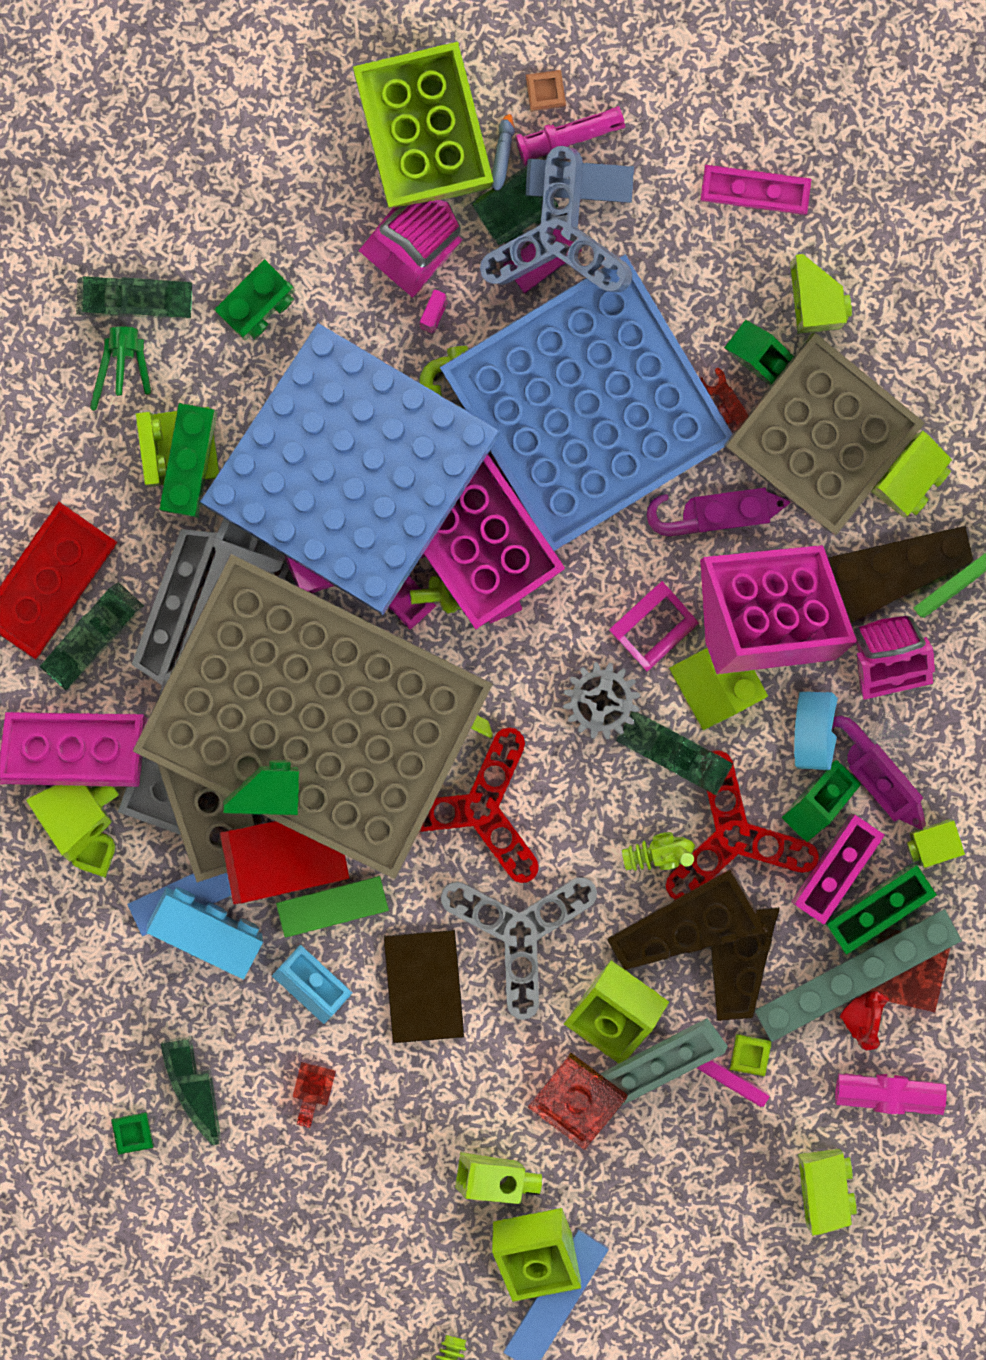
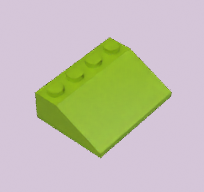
(423, 126)

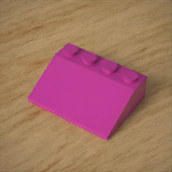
(490, 548)
(773, 610)

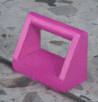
(639, 611)

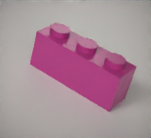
(837, 868)

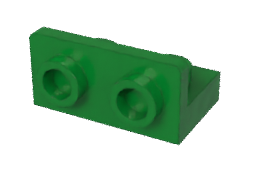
(256, 301)

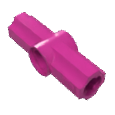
(890, 1094)

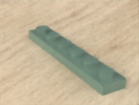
(858, 975)

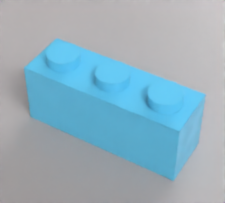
(205, 932)

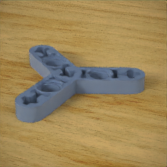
(543, 236)

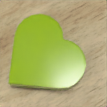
(97, 856)

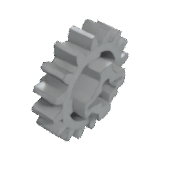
(597, 717)

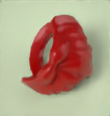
(864, 1017)

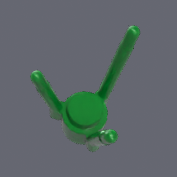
(122, 345)

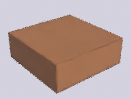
(545, 90)

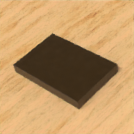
(423, 986)

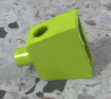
(73, 815)
(481, 1176)

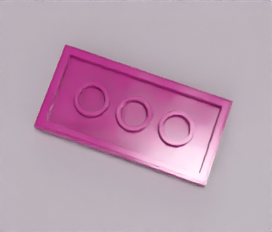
(71, 749)

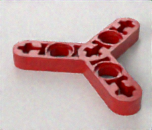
(496, 818)
(725, 854)

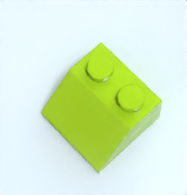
(817, 298)
(912, 475)
(715, 695)
(616, 1012)
(826, 1191)
(536, 1254)

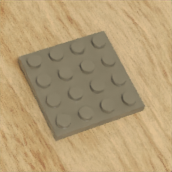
(824, 434)

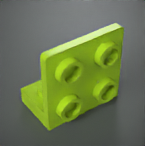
(155, 441)

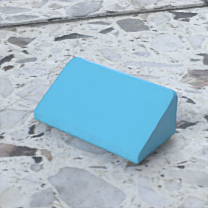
(312, 984)

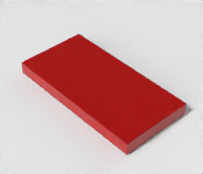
(50, 578)
(277, 860)

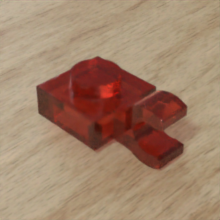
(730, 406)
(313, 1087)

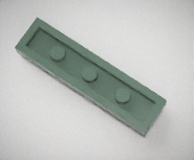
(667, 1060)

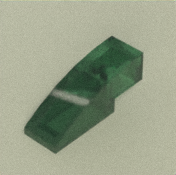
(133, 297)
(91, 635)
(675, 752)
(192, 1087)

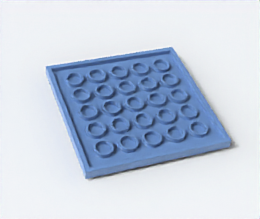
(588, 405)
(350, 468)

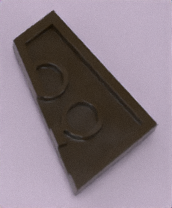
(740, 969)

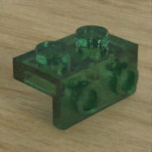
(509, 210)

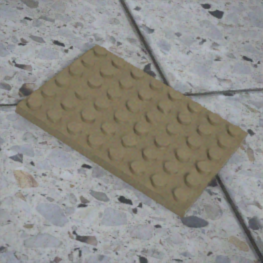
(321, 688)

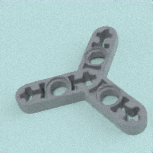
(531, 919)

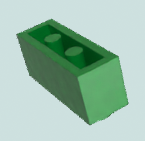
(188, 460)
(880, 908)

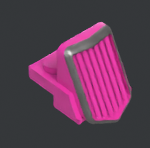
(413, 243)
(892, 657)

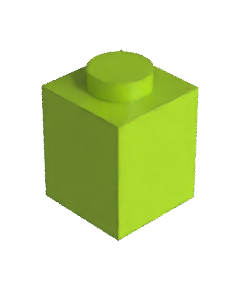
(935, 844)

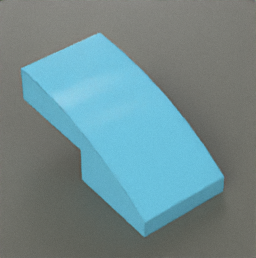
(813, 735)

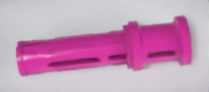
(580, 130)

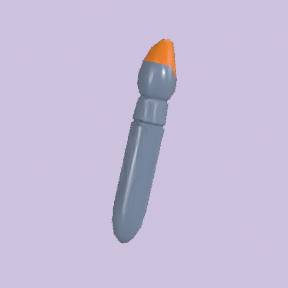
(503, 149)

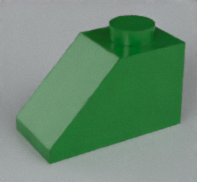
(759, 352)
(267, 791)
(821, 801)

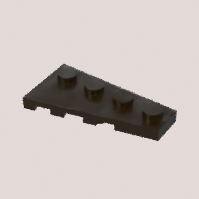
(892, 570)
(699, 919)

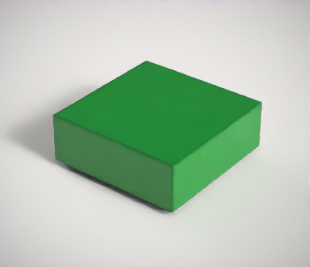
(132, 1133)

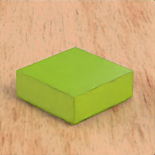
(750, 1055)

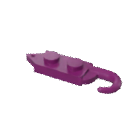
(718, 512)
(882, 776)

